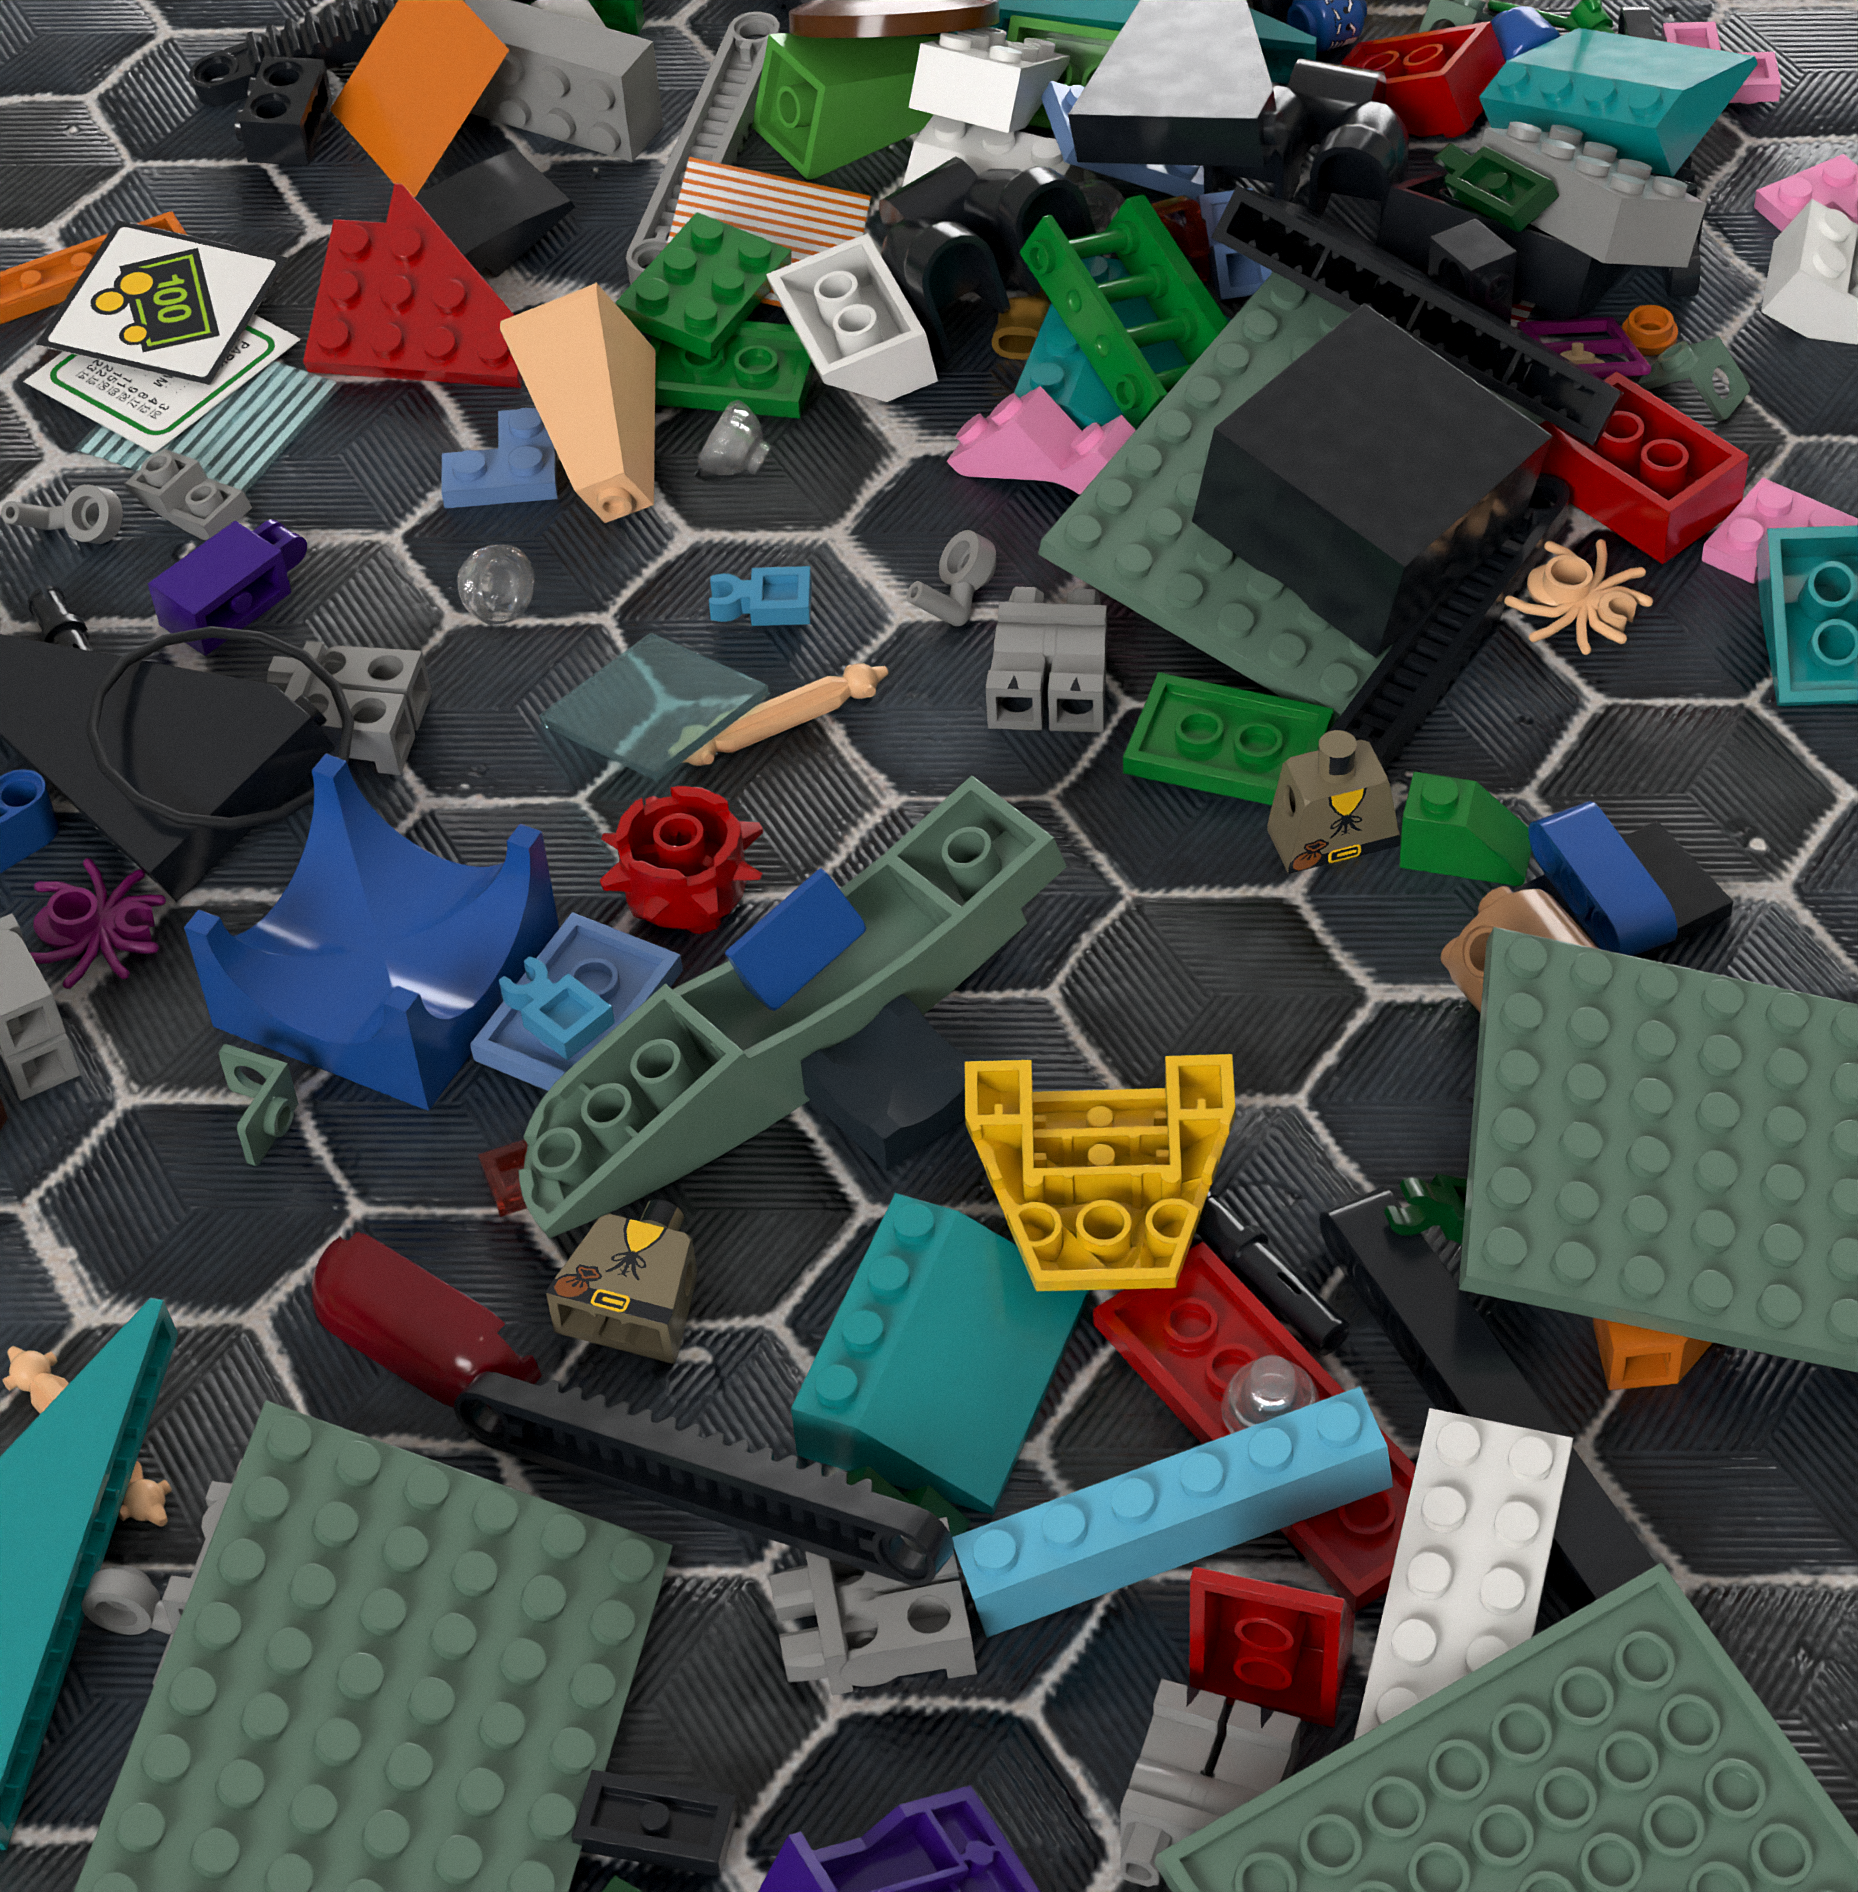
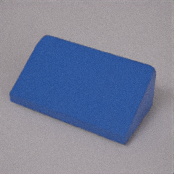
(795, 941)

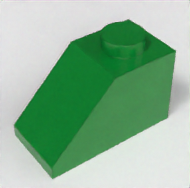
(1462, 832)

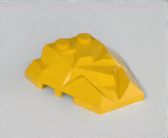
(1102, 1179)

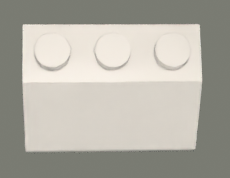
(984, 150)
(855, 321)

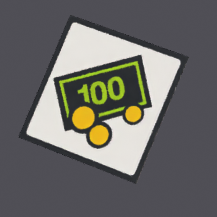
(162, 302)

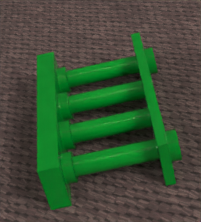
(1157, 272)

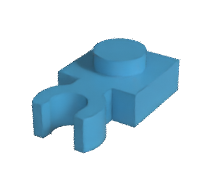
(770, 596)
(560, 1013)

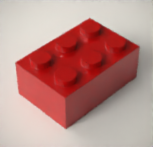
(1651, 474)

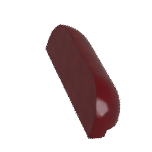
(410, 1320)

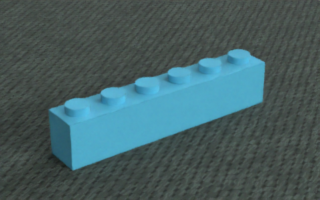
(1174, 1511)

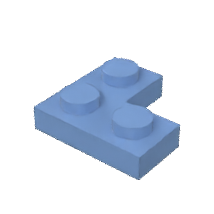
(515, 472)

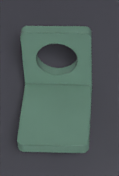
(1458, 11)
(1698, 364)
(272, 1105)

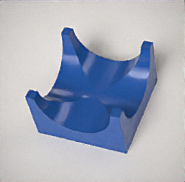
(377, 949)

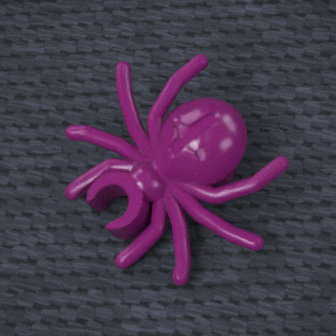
(82, 921)

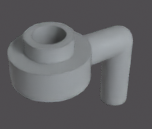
(77, 514)
(965, 566)
(126, 1604)

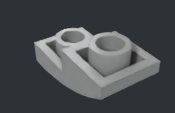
(185, 495)

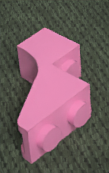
(1036, 442)

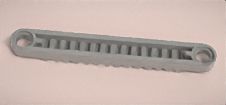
(711, 131)

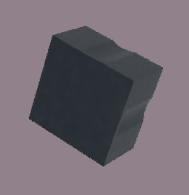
(1369, 478)

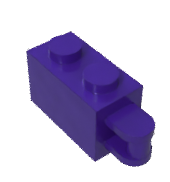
(227, 580)

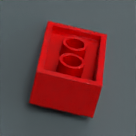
(1434, 75)
(1269, 1644)

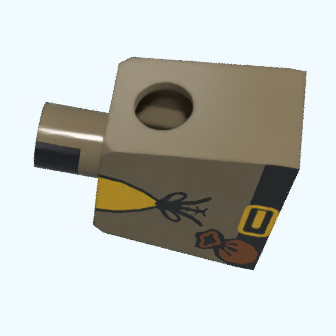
(1332, 805)
(629, 1284)

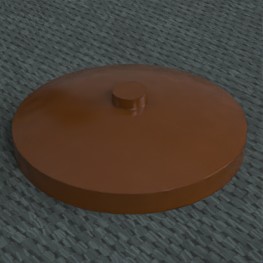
(890, 17)

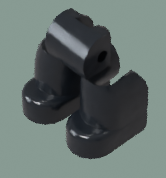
(1358, 137)
(956, 221)

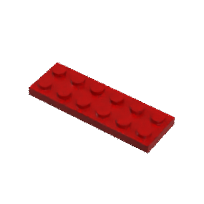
(1187, 1351)

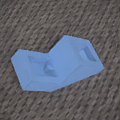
(1231, 272)

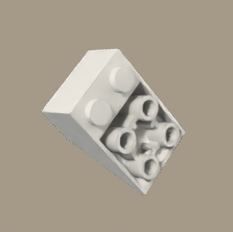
(985, 78)
(1815, 275)

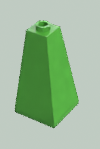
(836, 98)

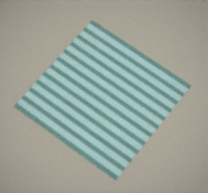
(240, 433)

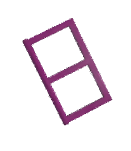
(1619, 343)

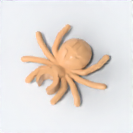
(1571, 589)

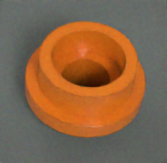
(1651, 329)

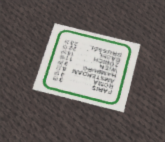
(153, 406)

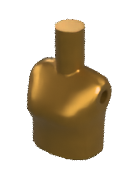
(1020, 326)

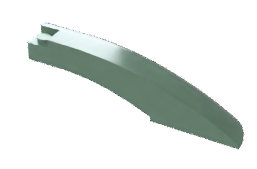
(717, 1066)

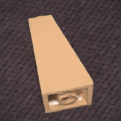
(594, 394)

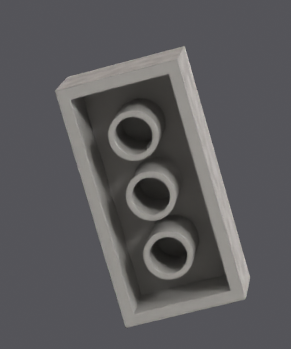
(571, 80)
(1604, 202)

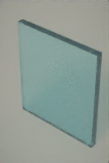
(654, 706)

